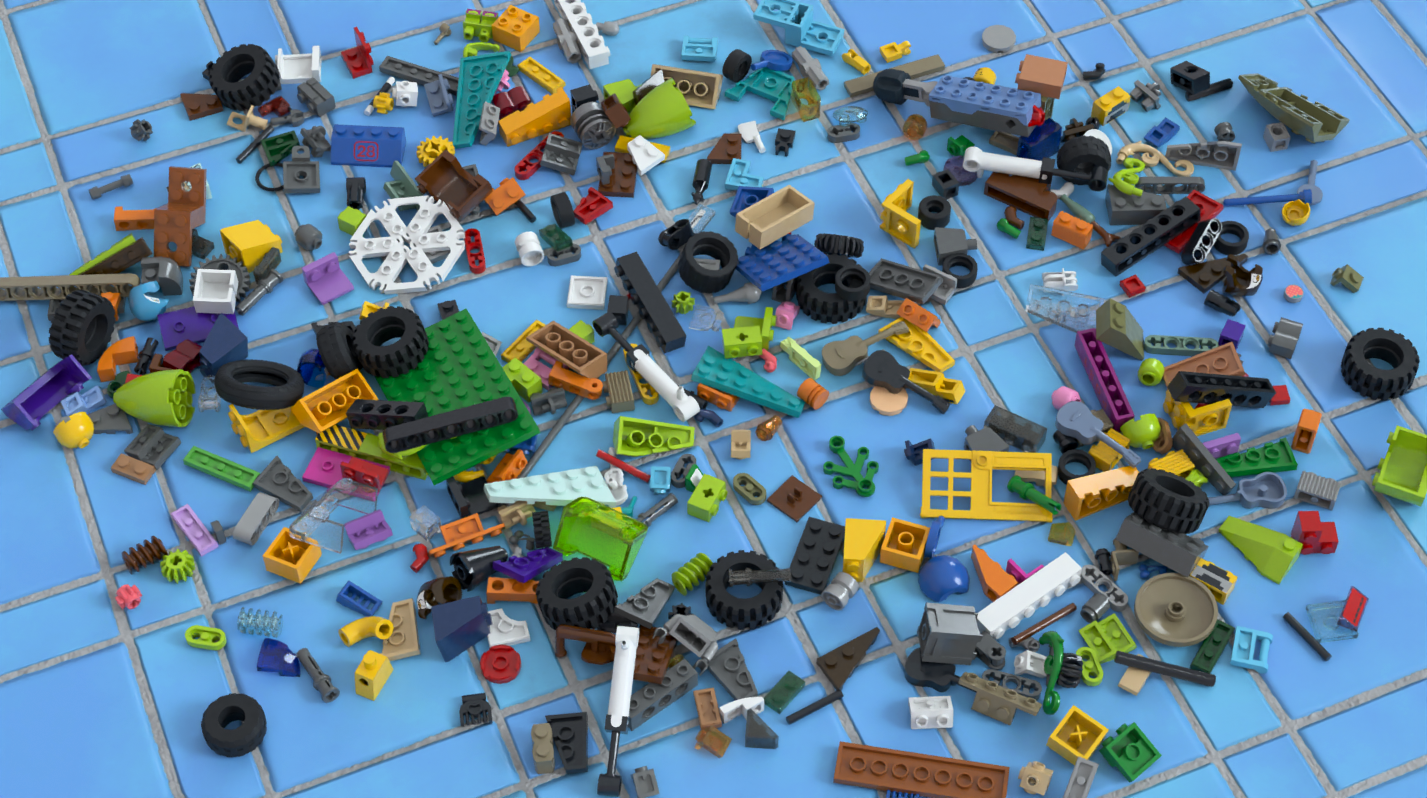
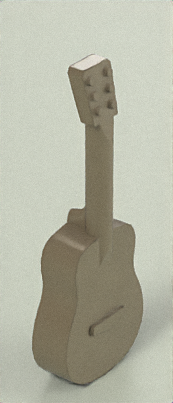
(843, 355)

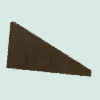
(1208, 273)

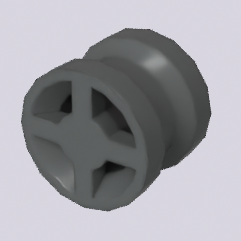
(1224, 132)

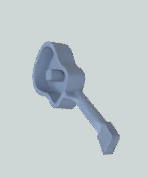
(1078, 422)
(1263, 491)

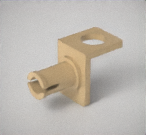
(247, 120)

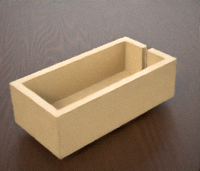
(774, 216)

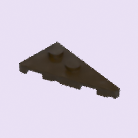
(841, 662)

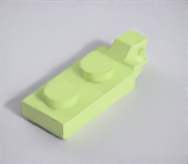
(801, 358)

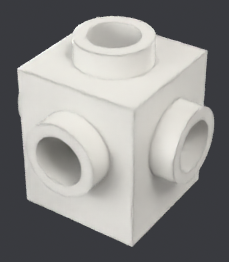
(405, 93)

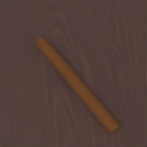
(1043, 624)

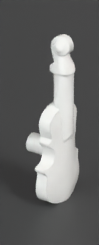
(614, 481)

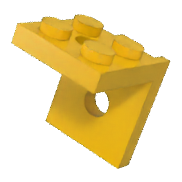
(896, 219)
(1200, 420)

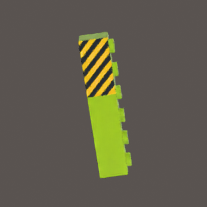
(366, 447)

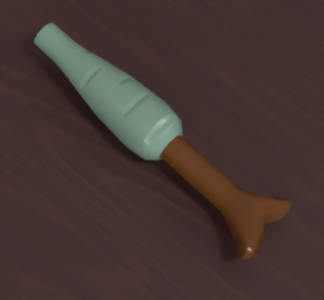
(1085, 215)

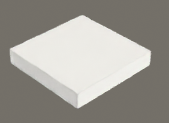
(587, 292)

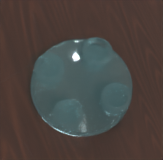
(850, 114)

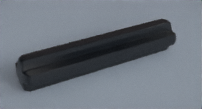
(1214, 88)

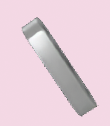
(1101, 579)

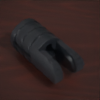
(1222, 303)

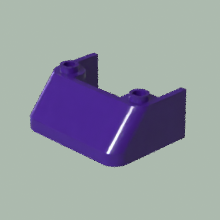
(46, 392)

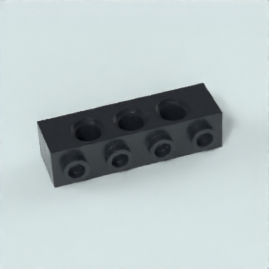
(383, 413)

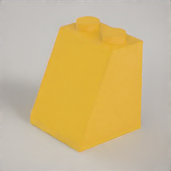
(249, 242)
(862, 545)

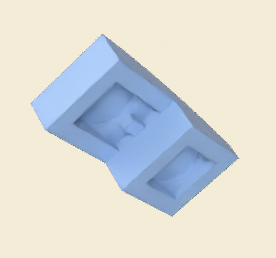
(83, 403)

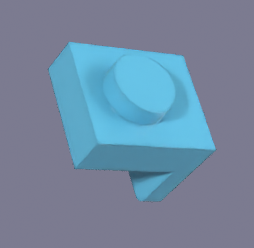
(660, 479)

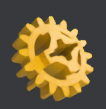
(432, 149)

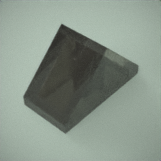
(759, 733)

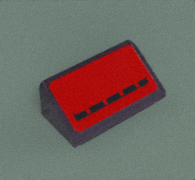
(1353, 609)

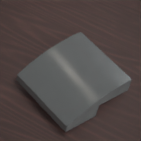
(561, 154)
(152, 446)

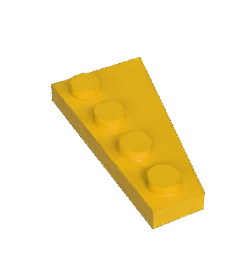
(920, 346)

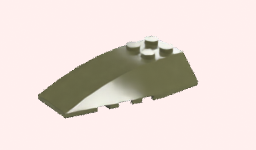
(1295, 111)

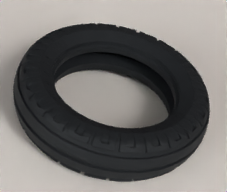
(231, 388)

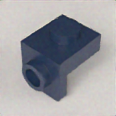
(915, 451)

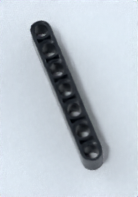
(450, 424)

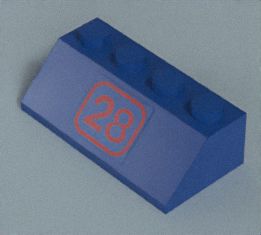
(367, 145)

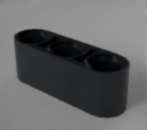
(1201, 241)

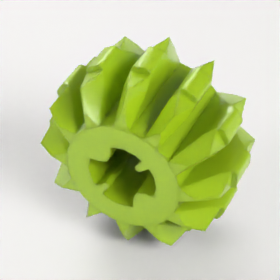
(177, 566)

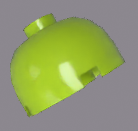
(1143, 431)

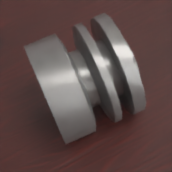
(592, 125)

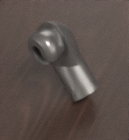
(1028, 644)

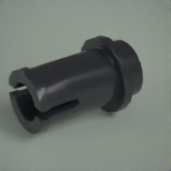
(1102, 556)

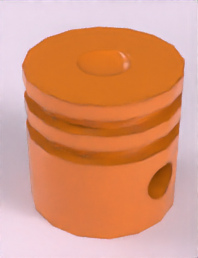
(813, 393)

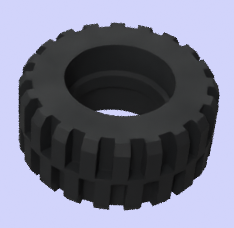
(237, 64)
(823, 305)
(82, 327)
(1385, 346)
(394, 358)
(1168, 501)
(572, 578)
(739, 611)

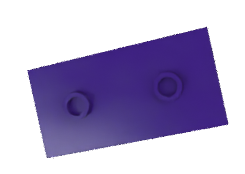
(187, 324)

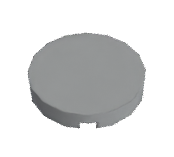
(998, 38)

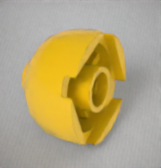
(76, 431)

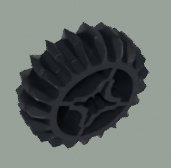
(839, 244)

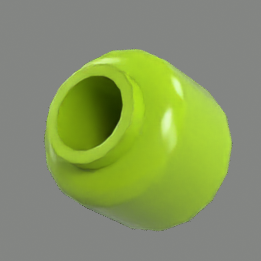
(1150, 372)

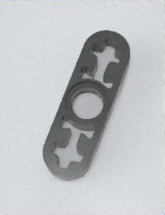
(1006, 677)

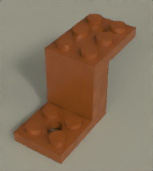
(180, 215)

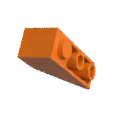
(992, 577)

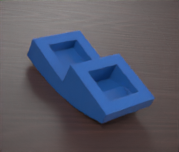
(1162, 133)

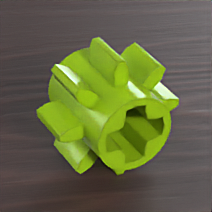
(683, 302)

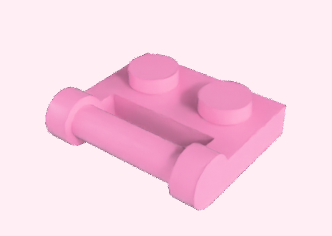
(539, 368)

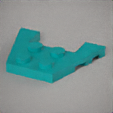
(768, 84)

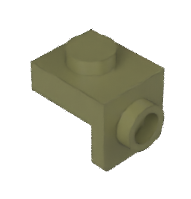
(1348, 277)

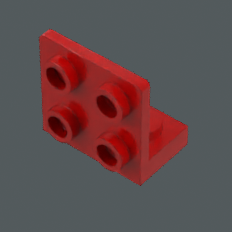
(358, 58)
(364, 472)

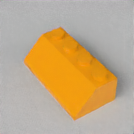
(330, 403)

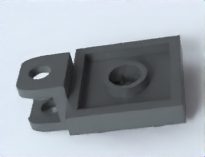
(300, 166)

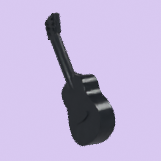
(884, 371)
(930, 674)

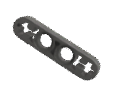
(1193, 183)

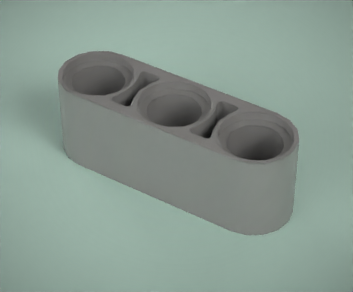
(256, 518)

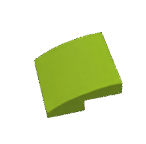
(1107, 638)

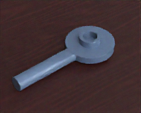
(1316, 191)

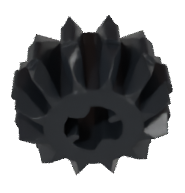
(1070, 671)

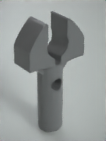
(296, 118)

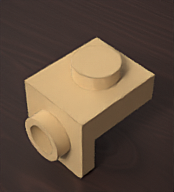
(740, 444)

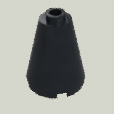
(476, 565)

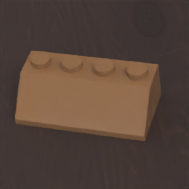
(570, 349)

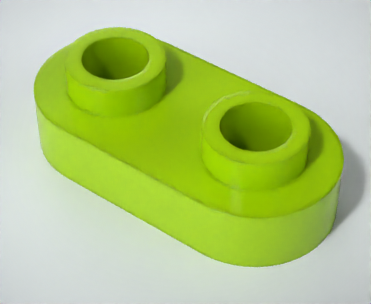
(206, 637)
(1091, 667)

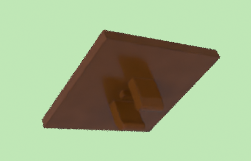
(794, 498)

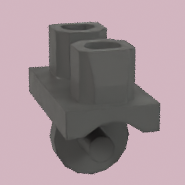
(316, 139)
(548, 401)

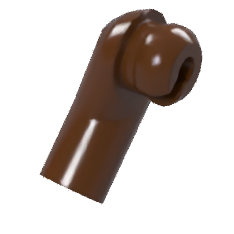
(1010, 215)

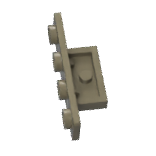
(996, 700)

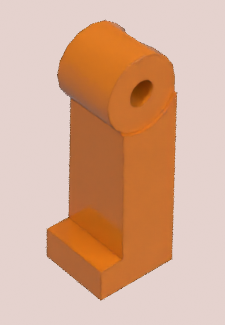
(133, 219)
(575, 382)
(511, 590)

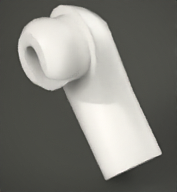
(1066, 189)

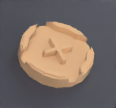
(887, 402)

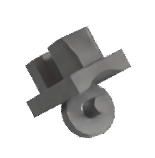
(1149, 93)

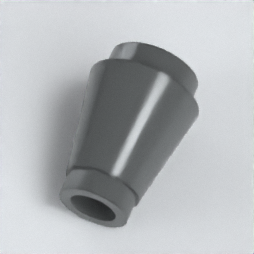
(1271, 242)

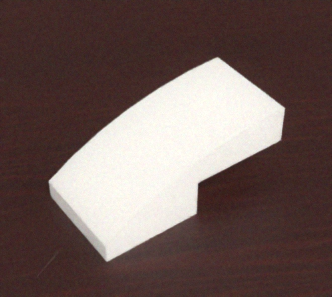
(738, 707)

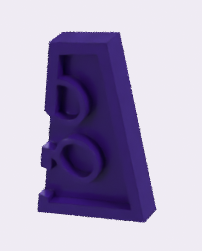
(529, 566)

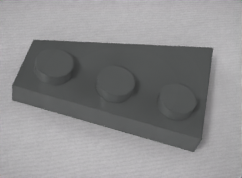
(282, 484)
(647, 604)
(731, 671)

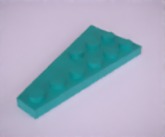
(476, 84)

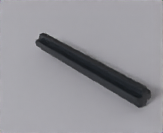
(1165, 668)

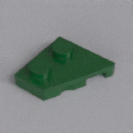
(279, 146)

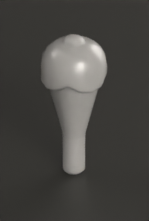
(747, 293)

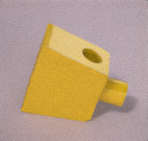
(372, 671)

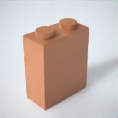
(1042, 76)

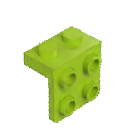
(765, 325)

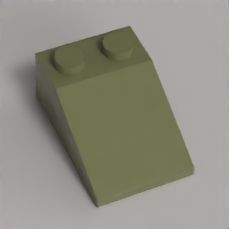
(1119, 329)

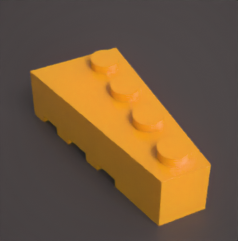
(536, 119)
(1098, 491)

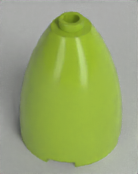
(660, 113)
(159, 398)

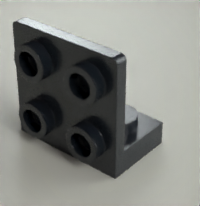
(469, 497)

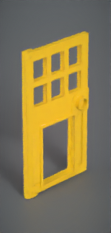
(981, 485)

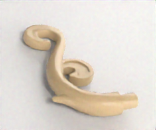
(1157, 156)

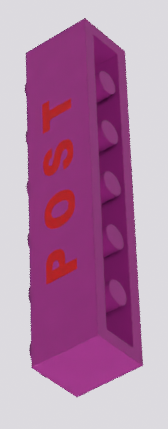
(1103, 378)

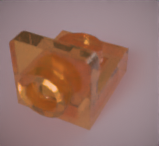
(713, 741)

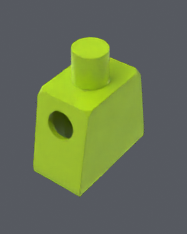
(623, 90)

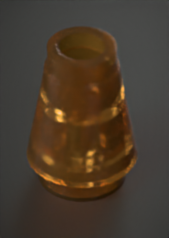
(768, 428)

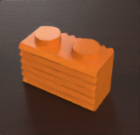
(1072, 230)
(1306, 430)

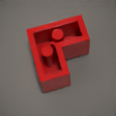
(1314, 534)

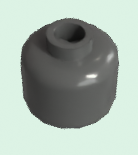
(308, 237)

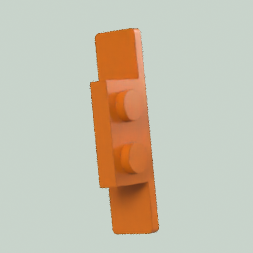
(464, 531)

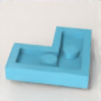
(739, 175)

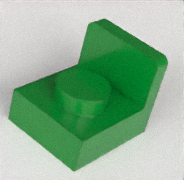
(958, 146)

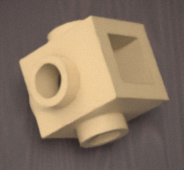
(1035, 778)

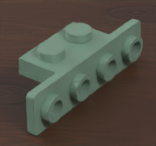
(402, 186)

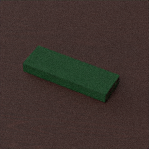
(1212, 647)

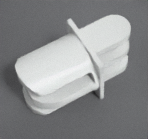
(1060, 280)

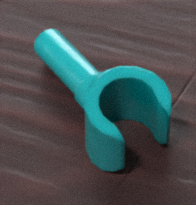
(629, 510)

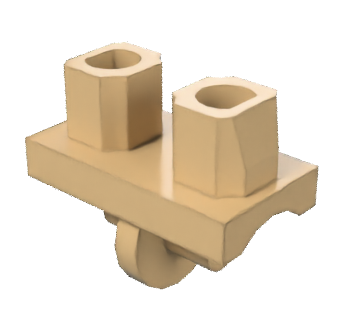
(515, 513)

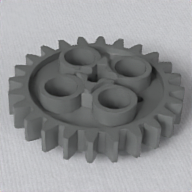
(225, 264)

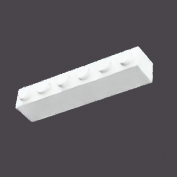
(1029, 596)

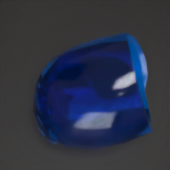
(312, 366)

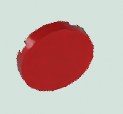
(500, 664)

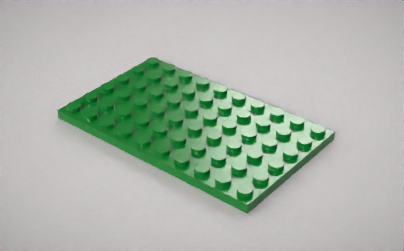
(456, 375)

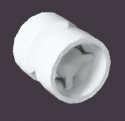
(529, 249)

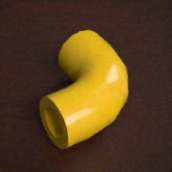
(364, 628)

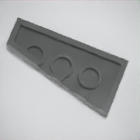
(1202, 459)

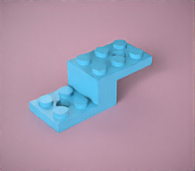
(799, 25)

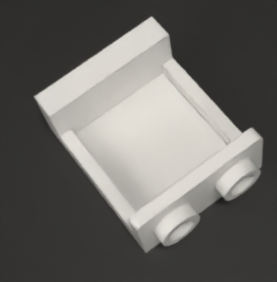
(299, 67)

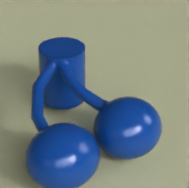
(1144, 574)

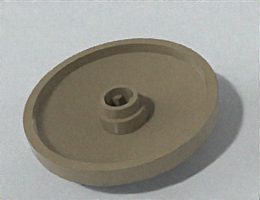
(1175, 609)

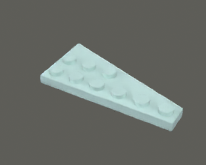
(553, 488)

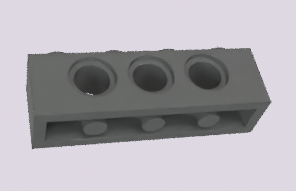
(656, 697)

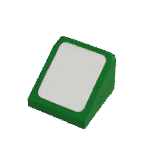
(693, 478)

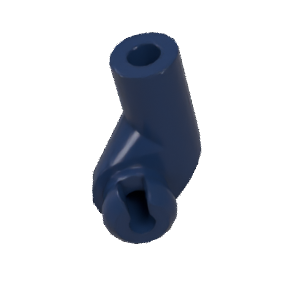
(710, 415)

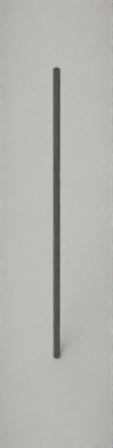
(578, 399)

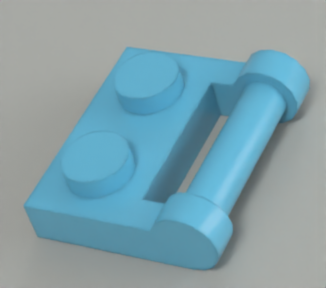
(699, 49)
(1244, 648)

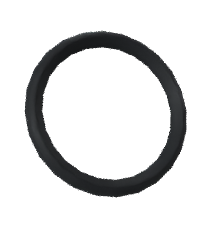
(262, 186)

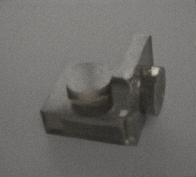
(200, 246)

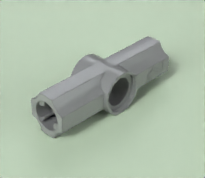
(567, 40)
(810, 68)

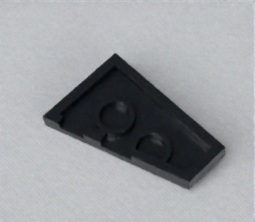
(571, 740)

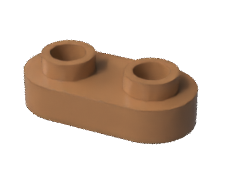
(1164, 442)

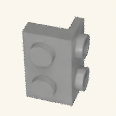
(488, 123)
(946, 288)

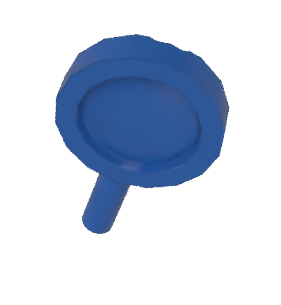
(774, 60)
(933, 537)

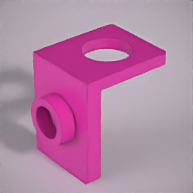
(1020, 576)

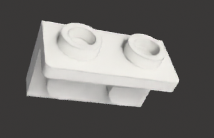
(931, 712)

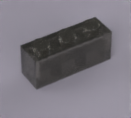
(1016, 430)

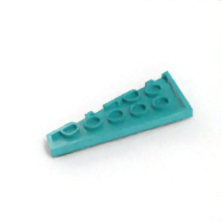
(739, 381)

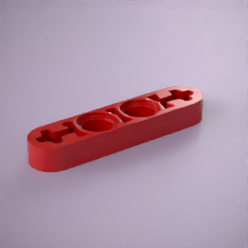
(534, 154)

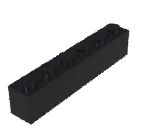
(650, 302)

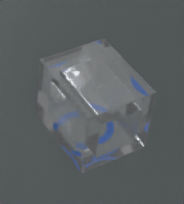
(425, 522)

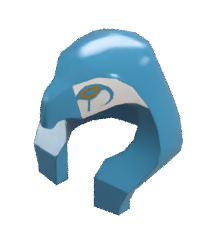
(146, 307)

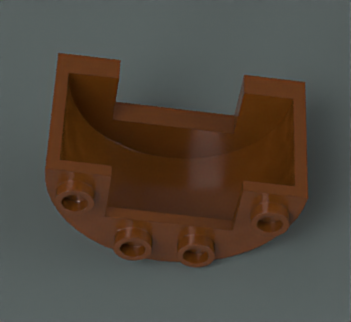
(454, 185)

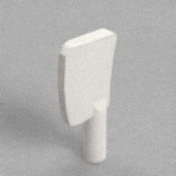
(751, 134)

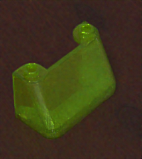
(600, 534)

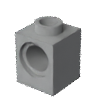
(1276, 136)

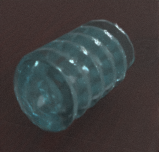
(259, 624)

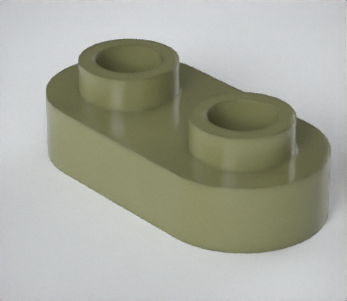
(751, 488)

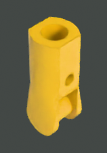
(856, 61)

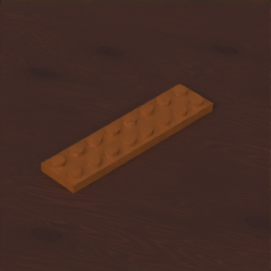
(918, 773)

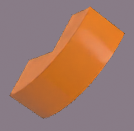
(119, 353)

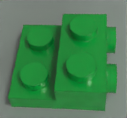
(1129, 751)

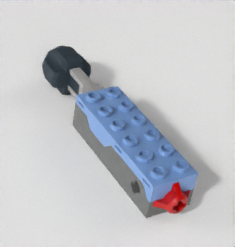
(966, 101)

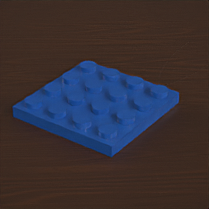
(781, 262)

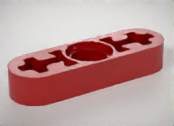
(474, 256)

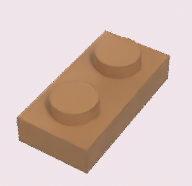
(133, 469)

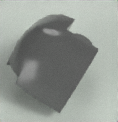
(165, 272)

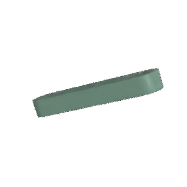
(1180, 343)

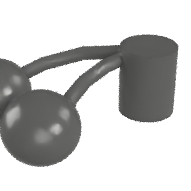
(517, 536)

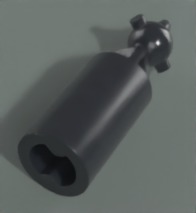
(701, 179)

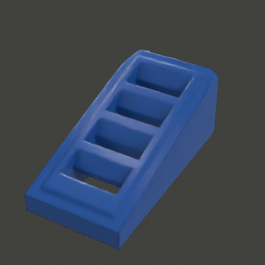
(350, 587)

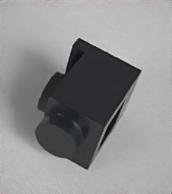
(945, 184)

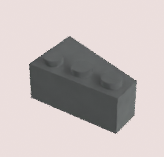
(1132, 209)

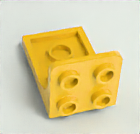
(263, 426)

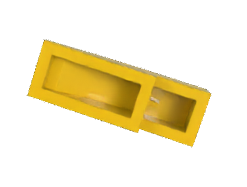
(938, 385)

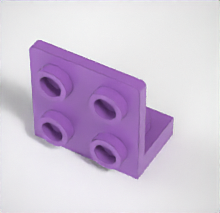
(326, 279)

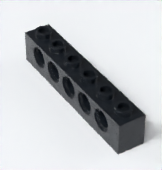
(1150, 236)
(1212, 388)

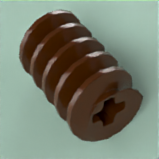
(143, 554)

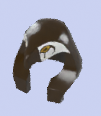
(1239, 280)
(437, 592)

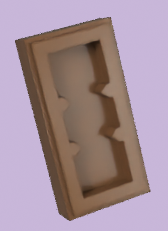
(707, 708)

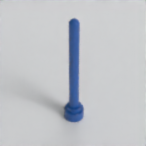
(1305, 197)

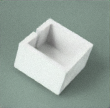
(215, 291)

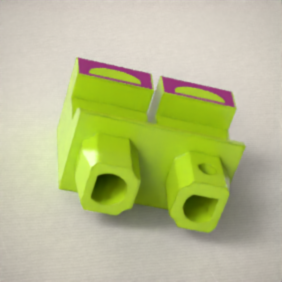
(479, 24)

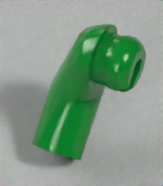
(922, 157)

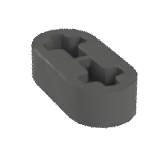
(843, 133)
(564, 256)
(680, 469)

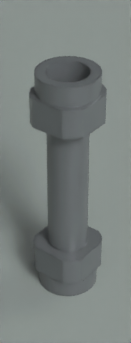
(125, 181)

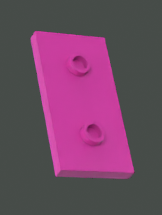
(326, 470)

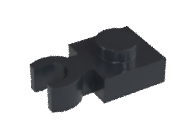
(784, 140)

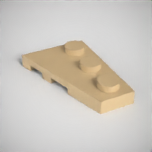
(405, 638)

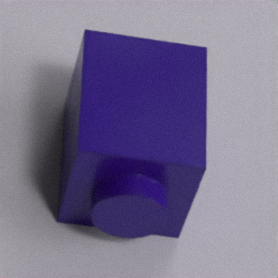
(1232, 332)

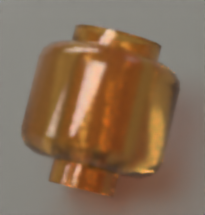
(914, 127)

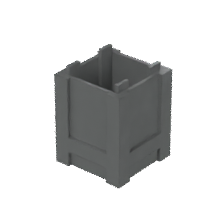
(948, 634)

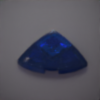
(277, 657)

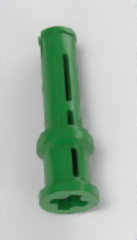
(1027, 491)

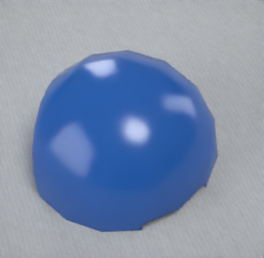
(943, 577)

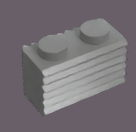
(1317, 490)

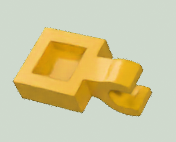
(893, 51)

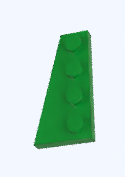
(1270, 458)

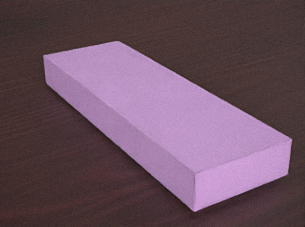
(194, 530)

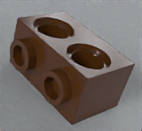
(616, 111)

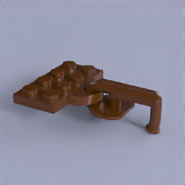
(650, 660)

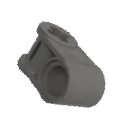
(990, 652)

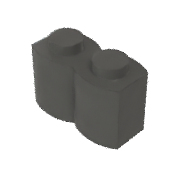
(1285, 337)

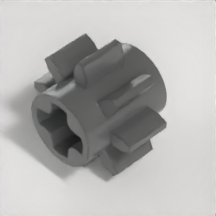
(141, 130)

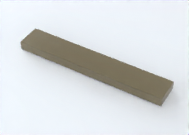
(915, 69)

